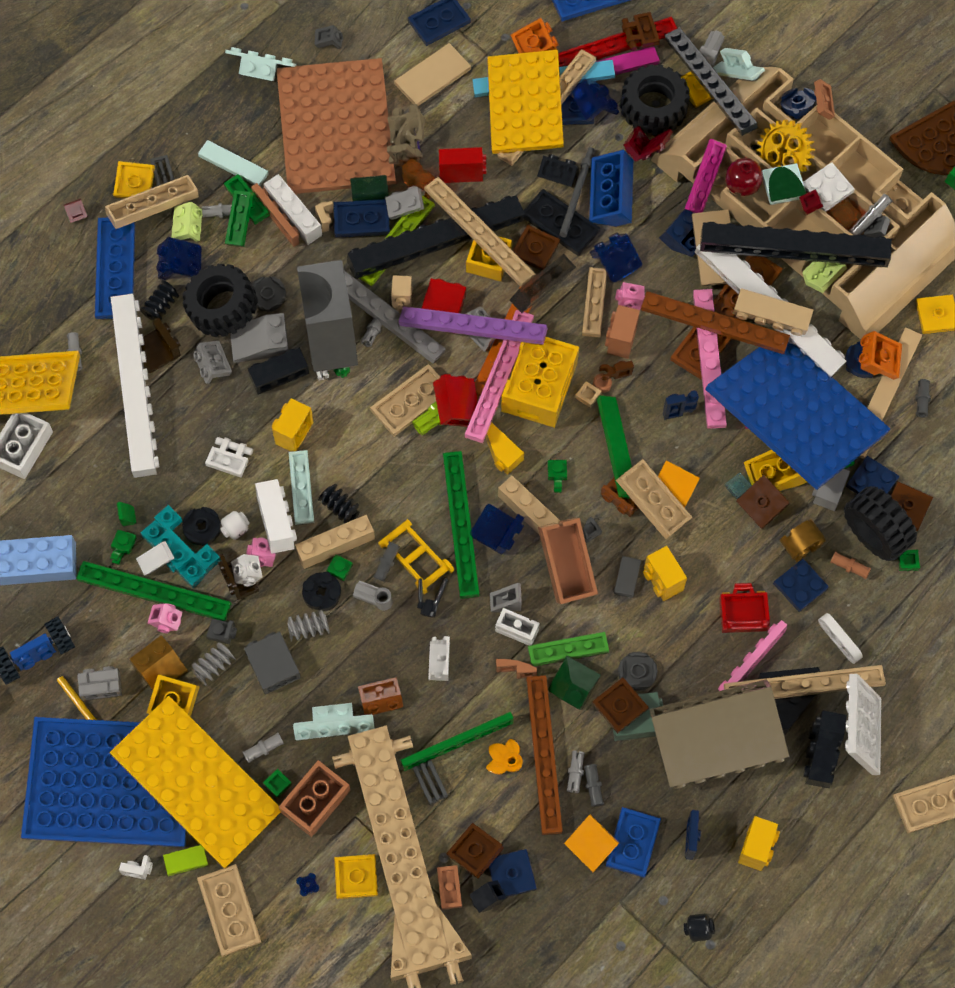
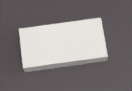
(155, 558)

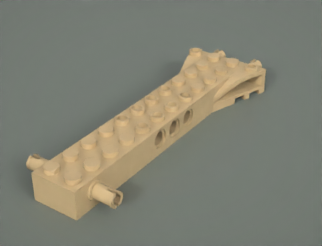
(421, 931)

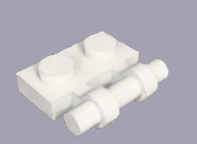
(227, 461)

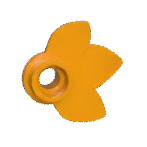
(503, 755)

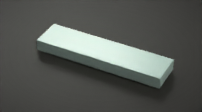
(233, 163)
(301, 487)

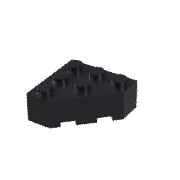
(792, 707)
(823, 751)

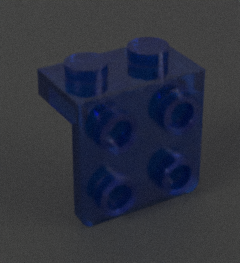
(593, 99)
(617, 256)
(178, 258)
(496, 529)

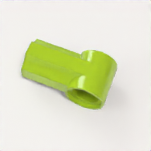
(427, 420)

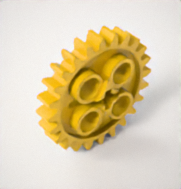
(770, 145)

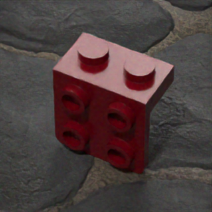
(640, 147)

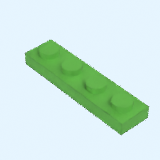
(573, 647)

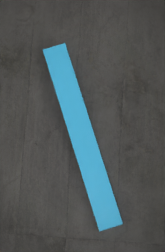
(599, 71)

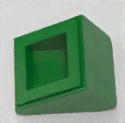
(126, 514)

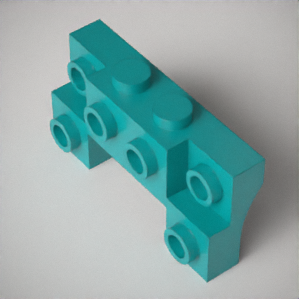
(186, 563)

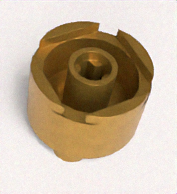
(802, 540)

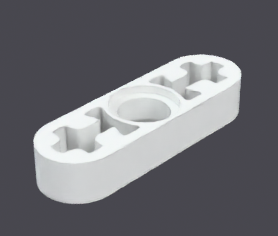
(840, 638)

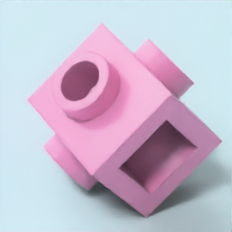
(630, 295)
(261, 548)
(165, 618)

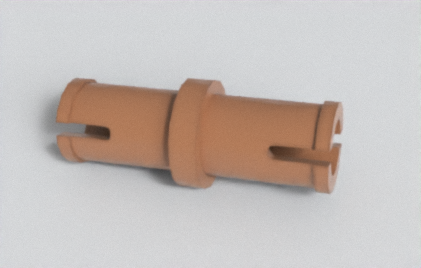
(850, 565)

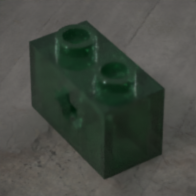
(369, 188)

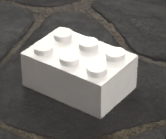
(22, 443)

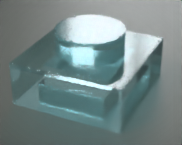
(737, 485)

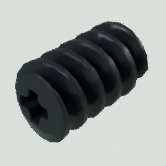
(159, 300)
(339, 504)

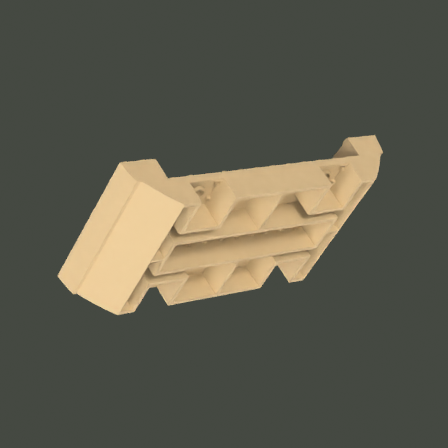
(918, 227)

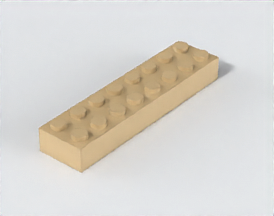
(151, 201)

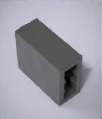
(272, 662)

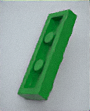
(258, 210)
(239, 218)

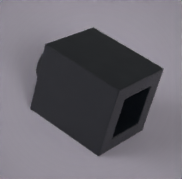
(488, 896)

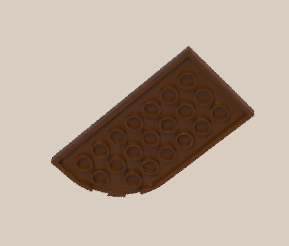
(929, 141)

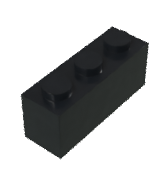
(278, 370)

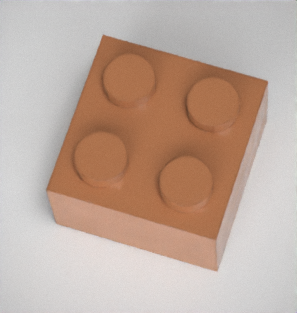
(622, 331)

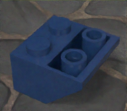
(680, 234)

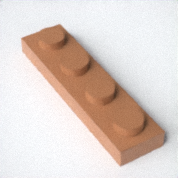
(281, 220)

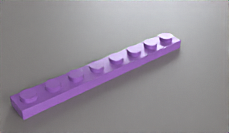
(473, 325)

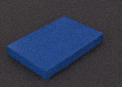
(636, 840)

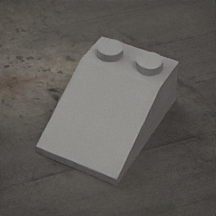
(260, 339)

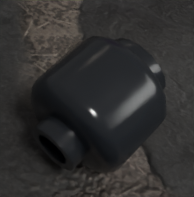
(699, 927)

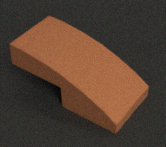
(522, 669)

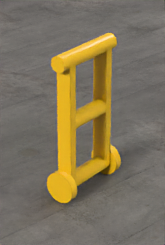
(444, 564)

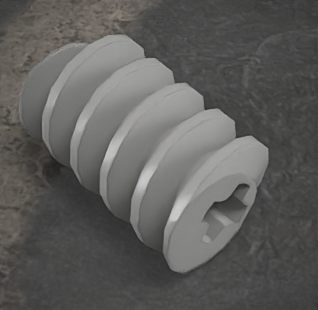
(307, 625)
(212, 662)

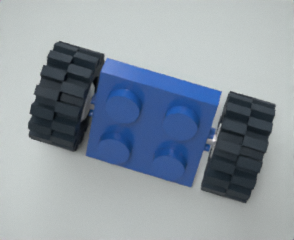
(35, 650)

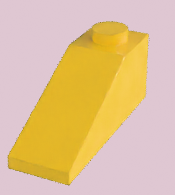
(503, 450)

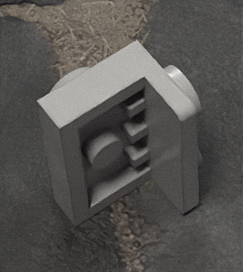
(405, 202)

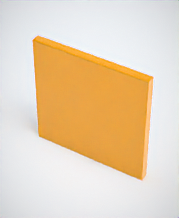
(678, 481)
(591, 843)

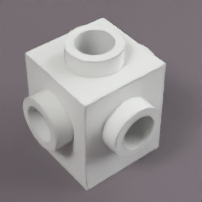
(246, 569)

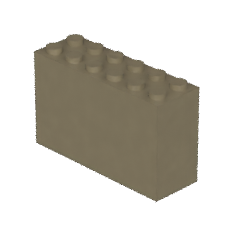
(719, 733)

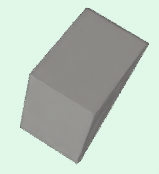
(506, 598)

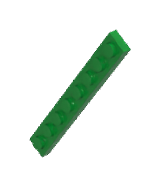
(461, 525)
(153, 591)

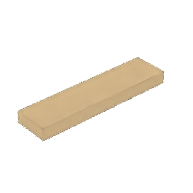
(594, 302)

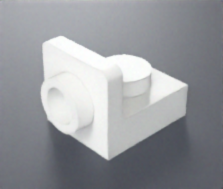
(133, 869)

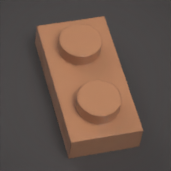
(824, 99)
(449, 887)

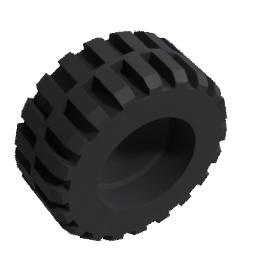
(655, 80)
(208, 285)
(880, 523)

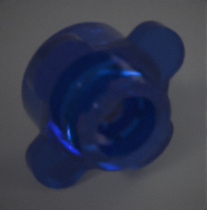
(302, 881)

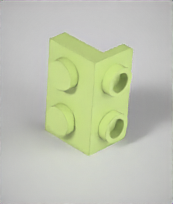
(187, 222)
(822, 274)

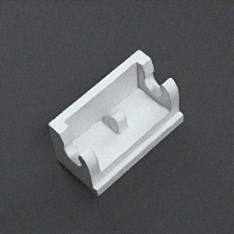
(439, 659)

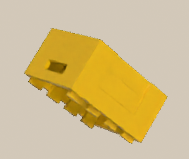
(544, 400)

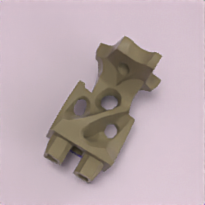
(405, 127)

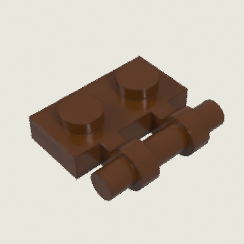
(645, 28)

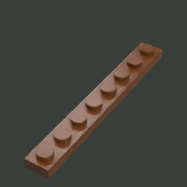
(715, 322)
(544, 755)

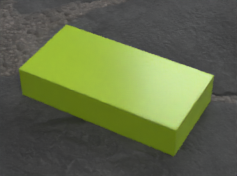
(185, 860)

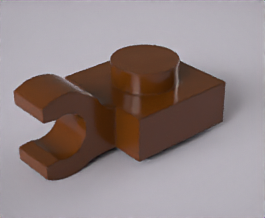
(620, 370)

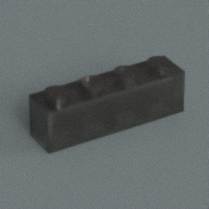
(542, 283)

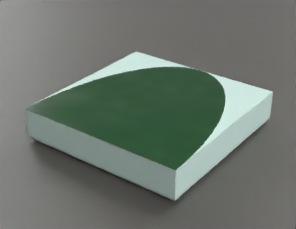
(783, 184)

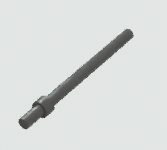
(585, 166)

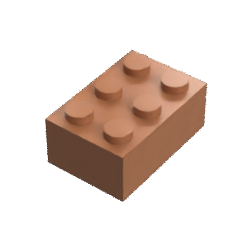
(314, 798)

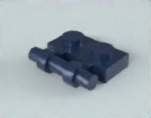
(677, 404)

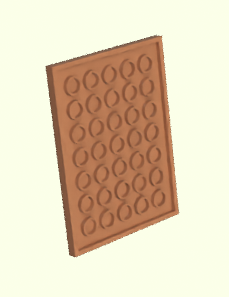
(334, 124)

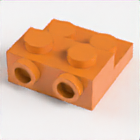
(534, 38)
(880, 355)

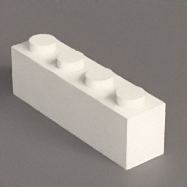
(295, 210)
(275, 517)

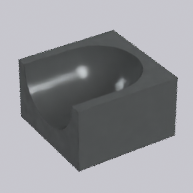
(327, 315)

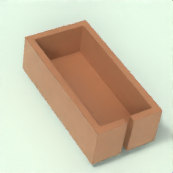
(568, 560)

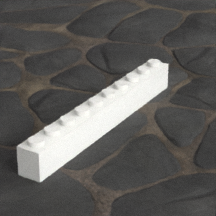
(739, 275)
(133, 385)

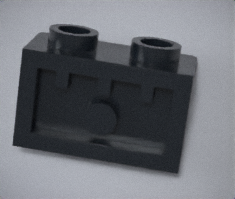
(557, 170)

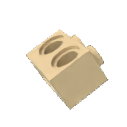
(401, 292)

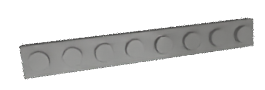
(390, 319)

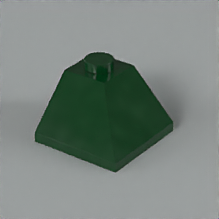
(574, 683)

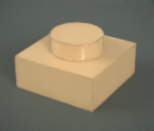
(588, 394)

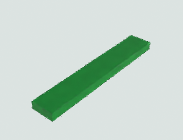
(615, 439)
(457, 741)

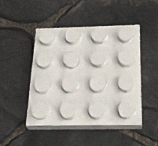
(863, 724)

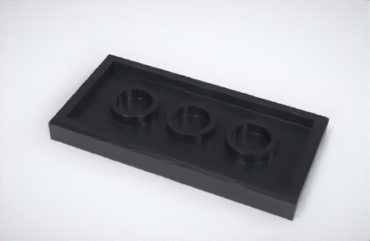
(548, 215)

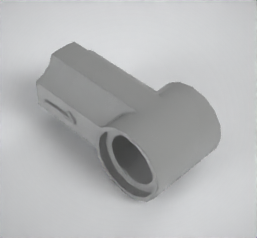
(711, 47)
(371, 594)

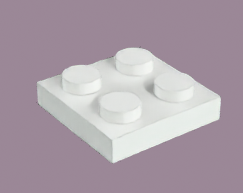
(830, 185)

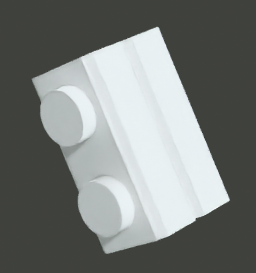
(517, 627)

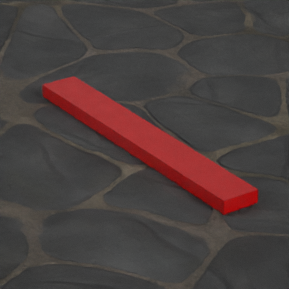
(613, 44)

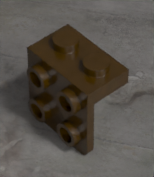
(160, 347)
(238, 590)

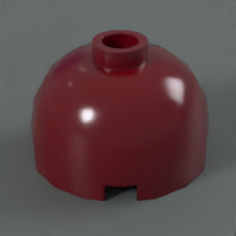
(744, 176)

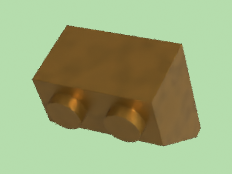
(157, 659)

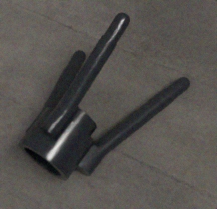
(430, 607)

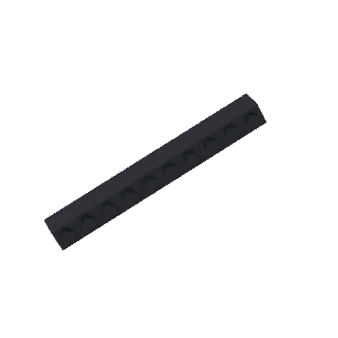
(430, 238)
(795, 244)

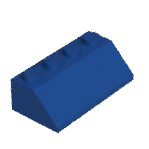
(611, 189)

